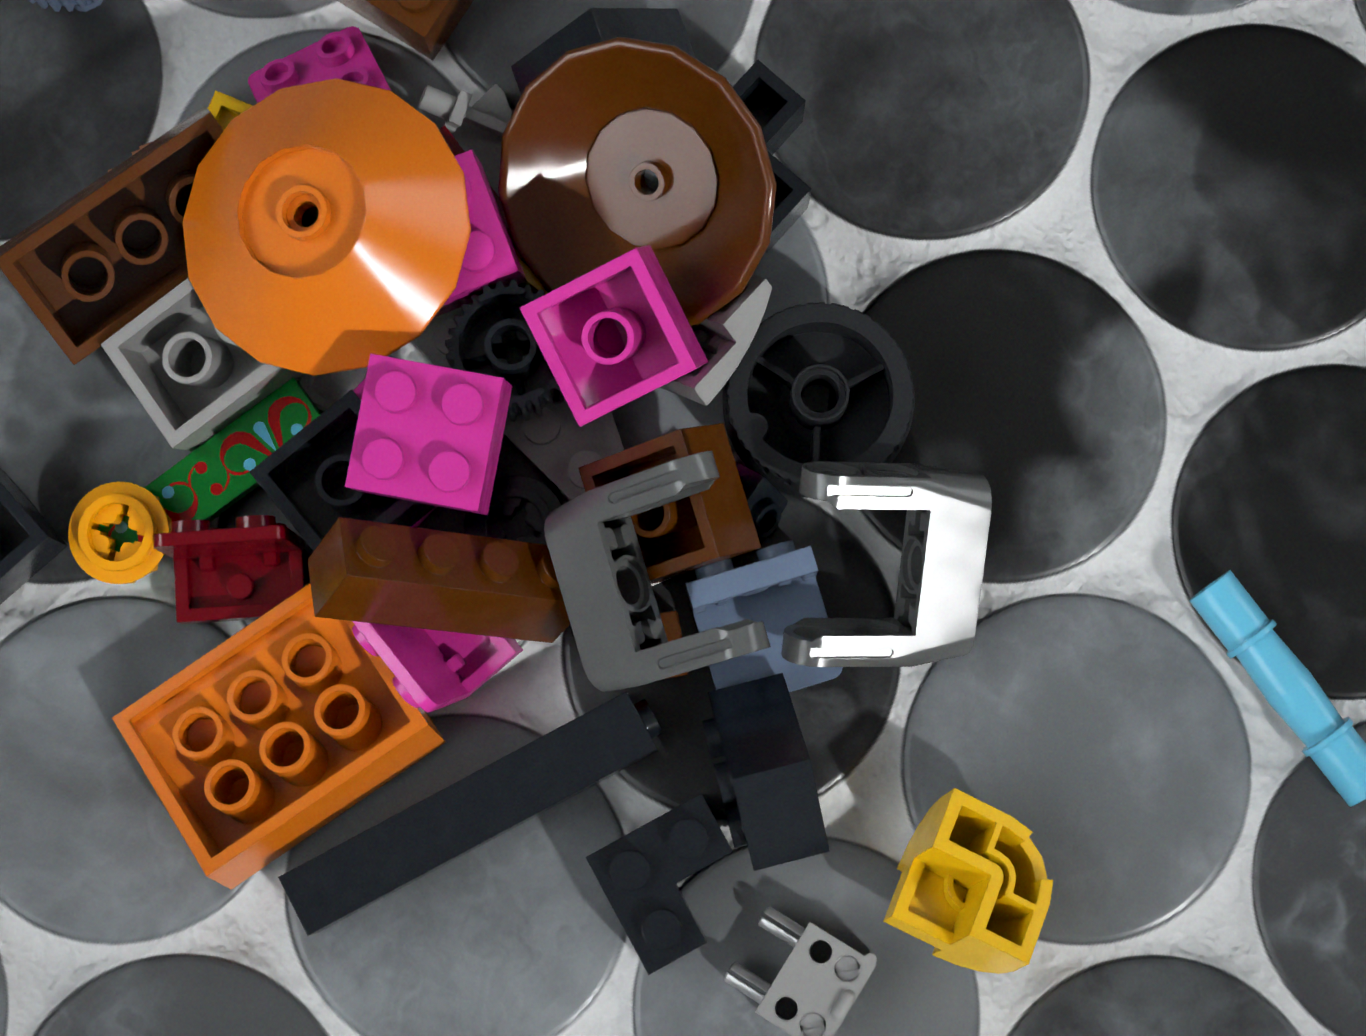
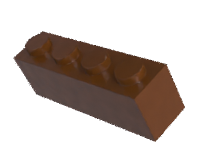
(436, 581)

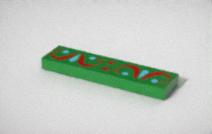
(219, 470)

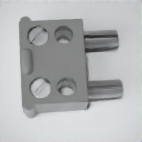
(820, 989)

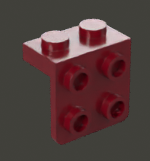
(232, 570)

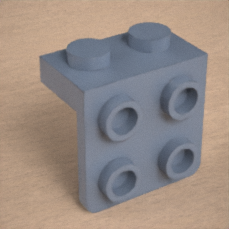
(773, 590)

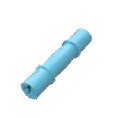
(1285, 684)

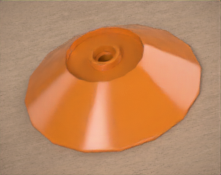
(373, 259)

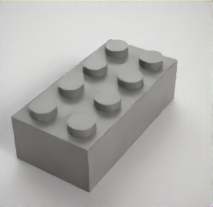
(188, 370)

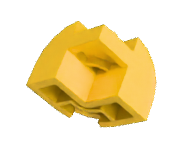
(972, 886)

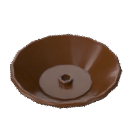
(580, 162)

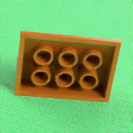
(273, 737)

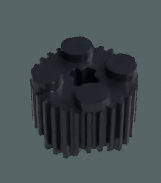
(482, 334)

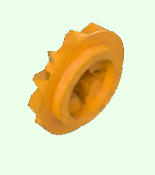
(108, 506)

